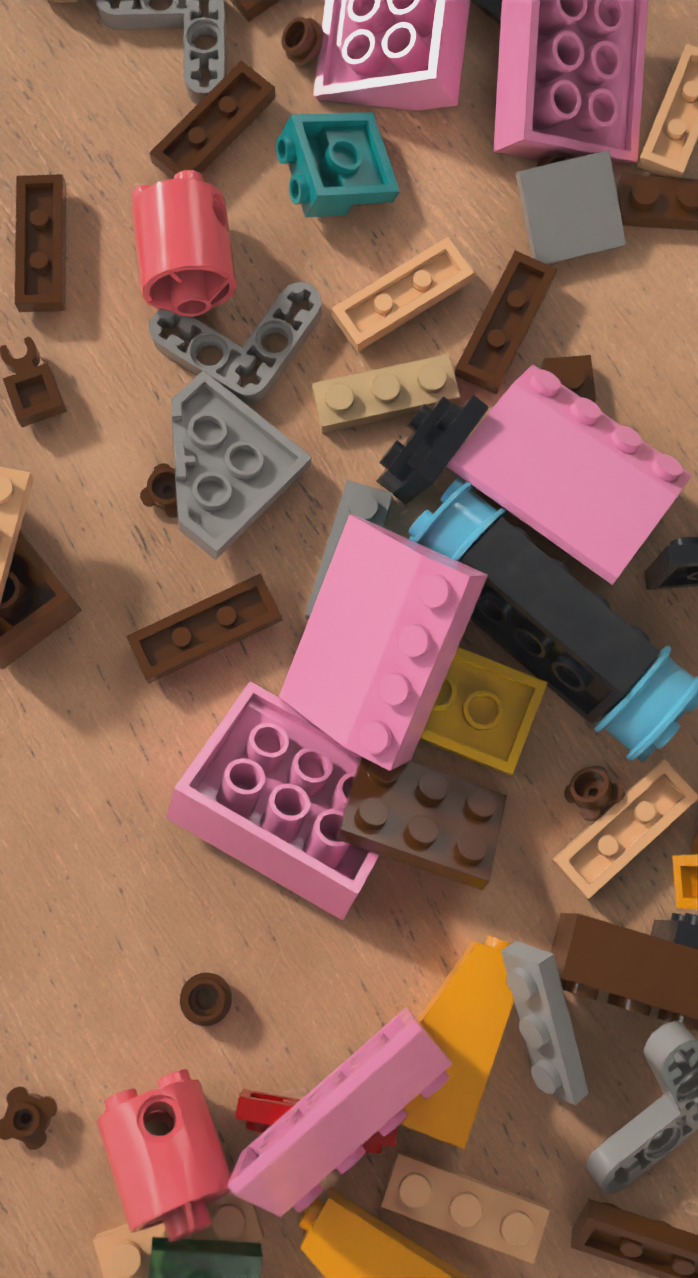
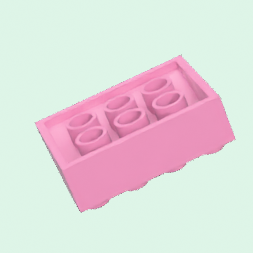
(392, 53)
(570, 78)
(570, 472)
(380, 641)
(274, 799)
(339, 1116)

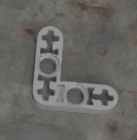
(184, 15)
(239, 359)
(662, 1125)

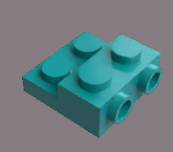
(335, 162)

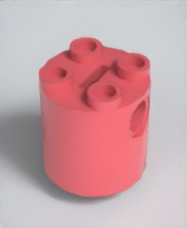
(183, 245)
(167, 1175)

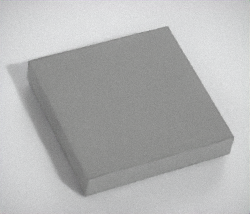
(571, 208)

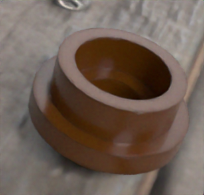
(302, 40)
(191, 1007)

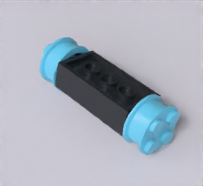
(561, 626)

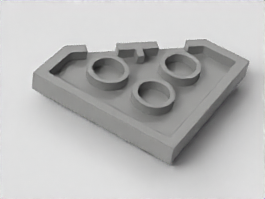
(226, 464)

